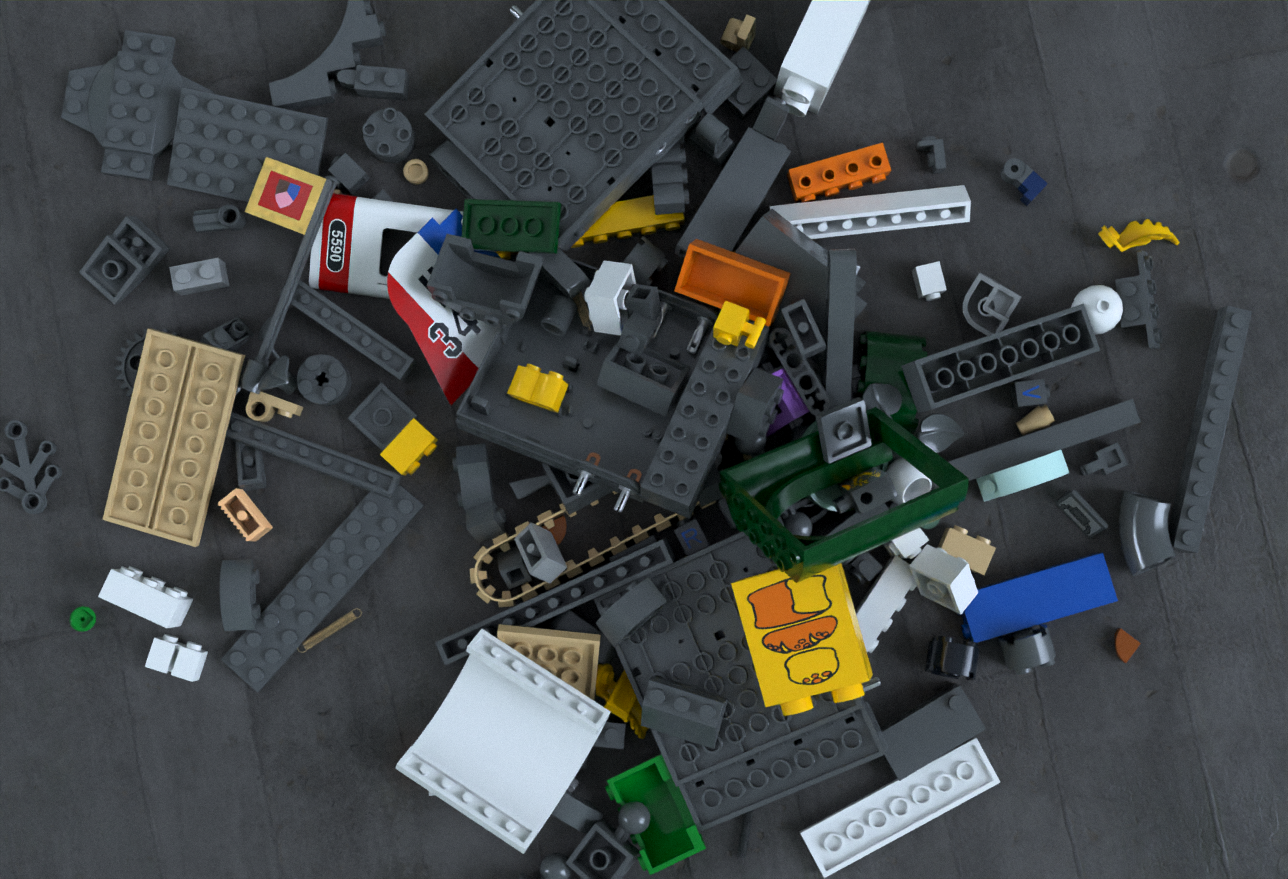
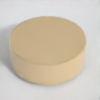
(416, 171)

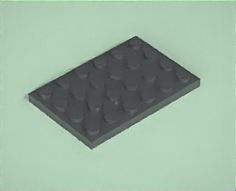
(226, 140)

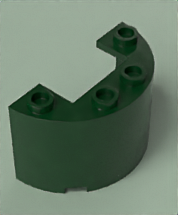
(882, 363)

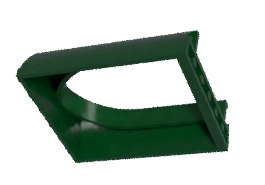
(775, 480)

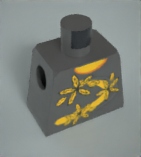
(865, 491)

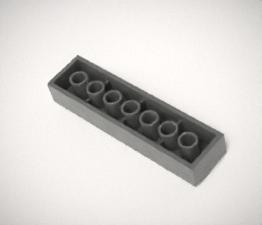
(1000, 358)

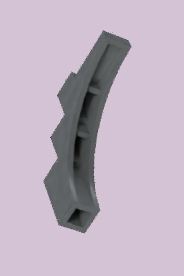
(316, 83)

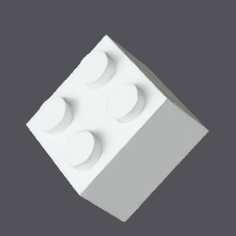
(608, 295)
(944, 578)

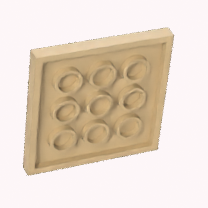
(563, 653)

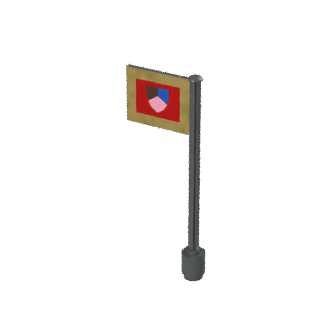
(297, 203)

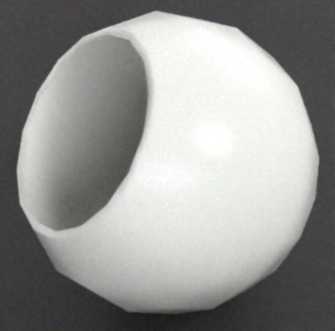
(907, 481)

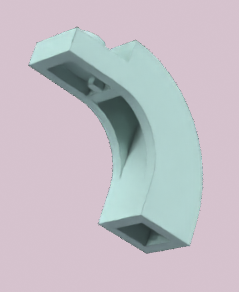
(1022, 476)

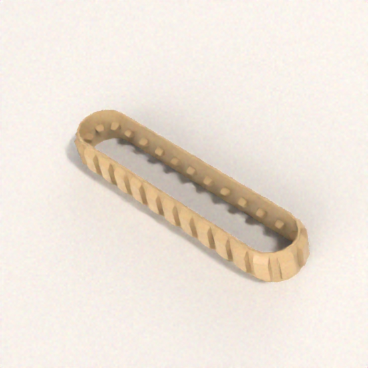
(546, 519)

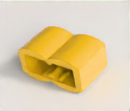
(538, 388)

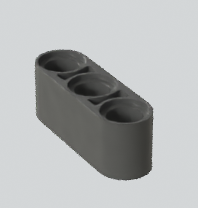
(574, 623)

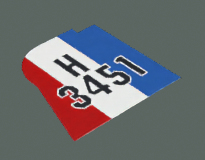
(448, 341)

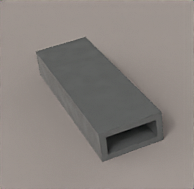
(736, 193)

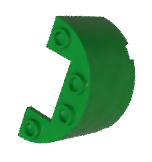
(671, 827)

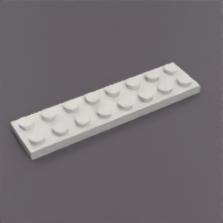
(899, 807)

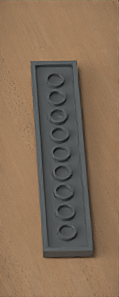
(320, 585)

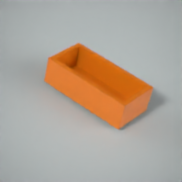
(722, 276)

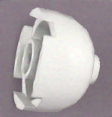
(1102, 306)

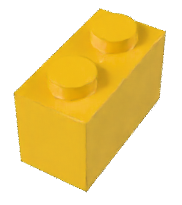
(409, 447)

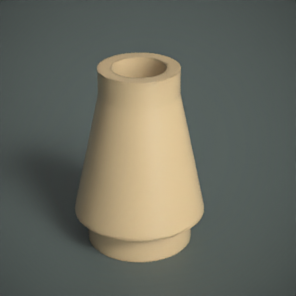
(1036, 420)

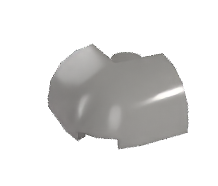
(988, 305)

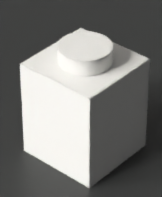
(929, 281)

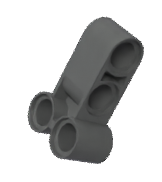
(713, 139)

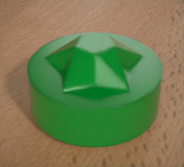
(82, 619)

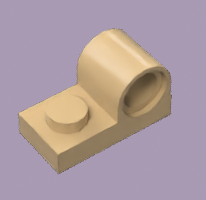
(739, 33)
(271, 403)

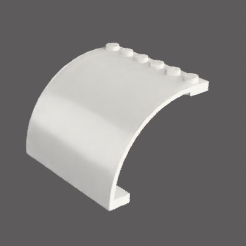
(505, 742)

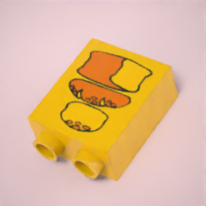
(803, 638)

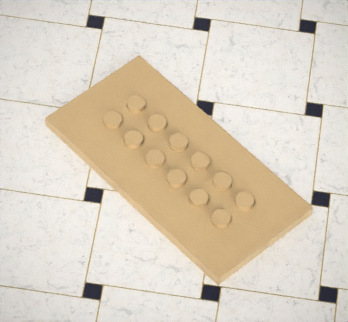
(173, 437)

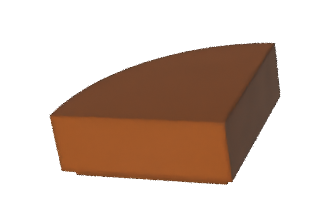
(559, 529)
(1125, 645)

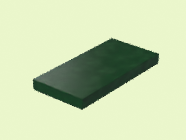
(512, 225)

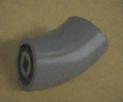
(1144, 531)

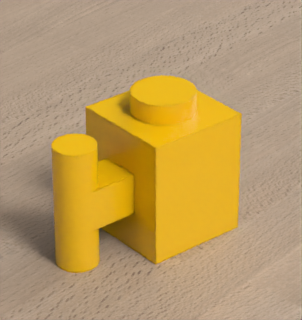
(734, 323)

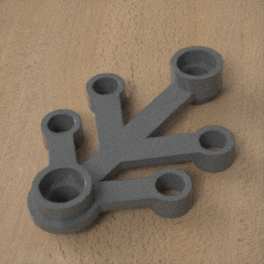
(28, 470)

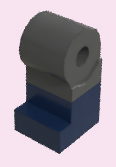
(1023, 178)

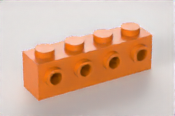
(839, 172)

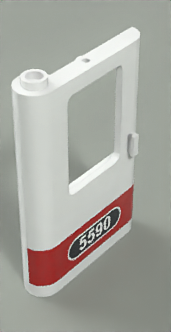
(350, 242)

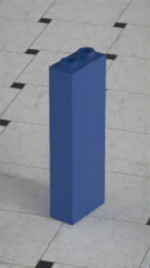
(1038, 598)

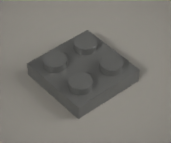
(382, 416)
(843, 430)

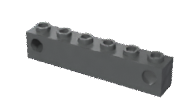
(352, 331)

